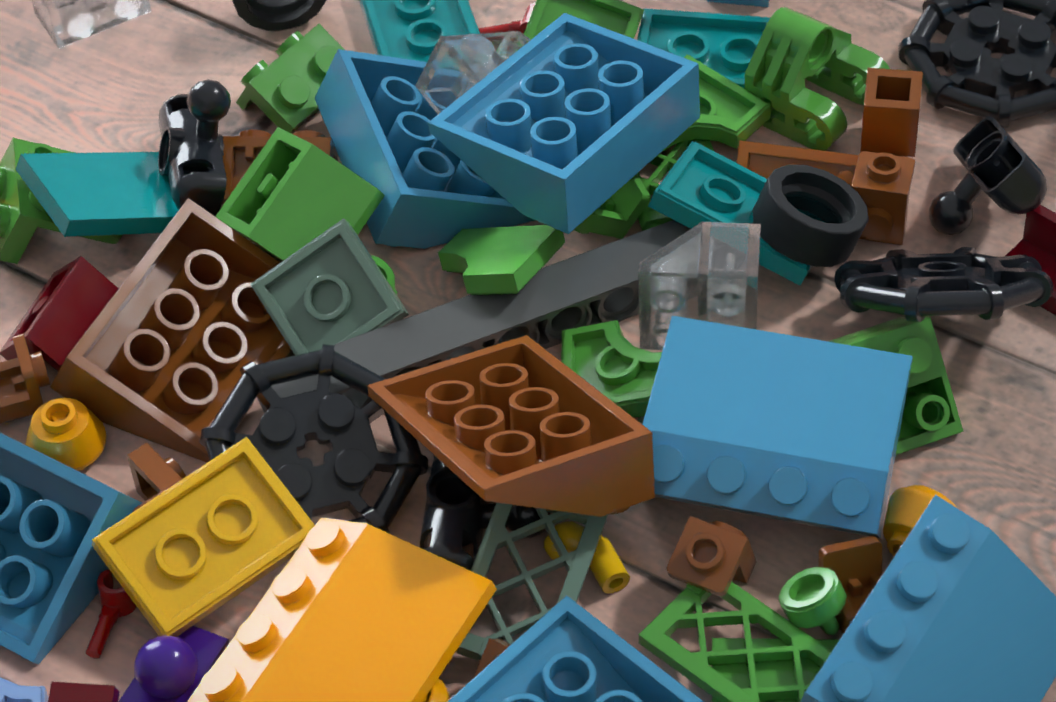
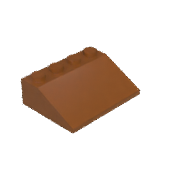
(176, 335)
(525, 430)

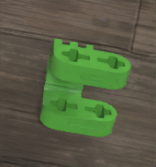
(801, 49)

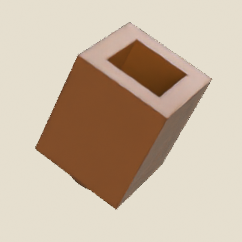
(891, 111)

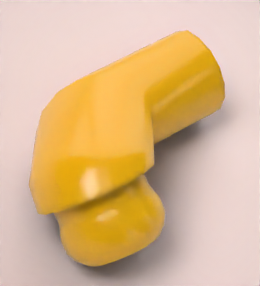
(605, 563)

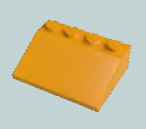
(350, 623)

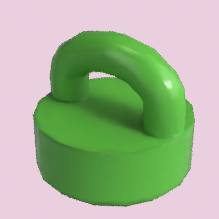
(813, 599)

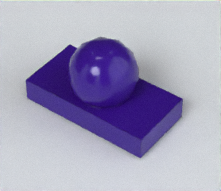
(173, 666)

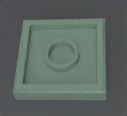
(328, 292)

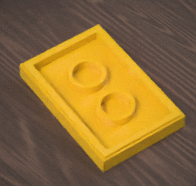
(204, 539)

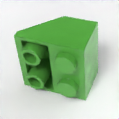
(295, 196)
(929, 401)

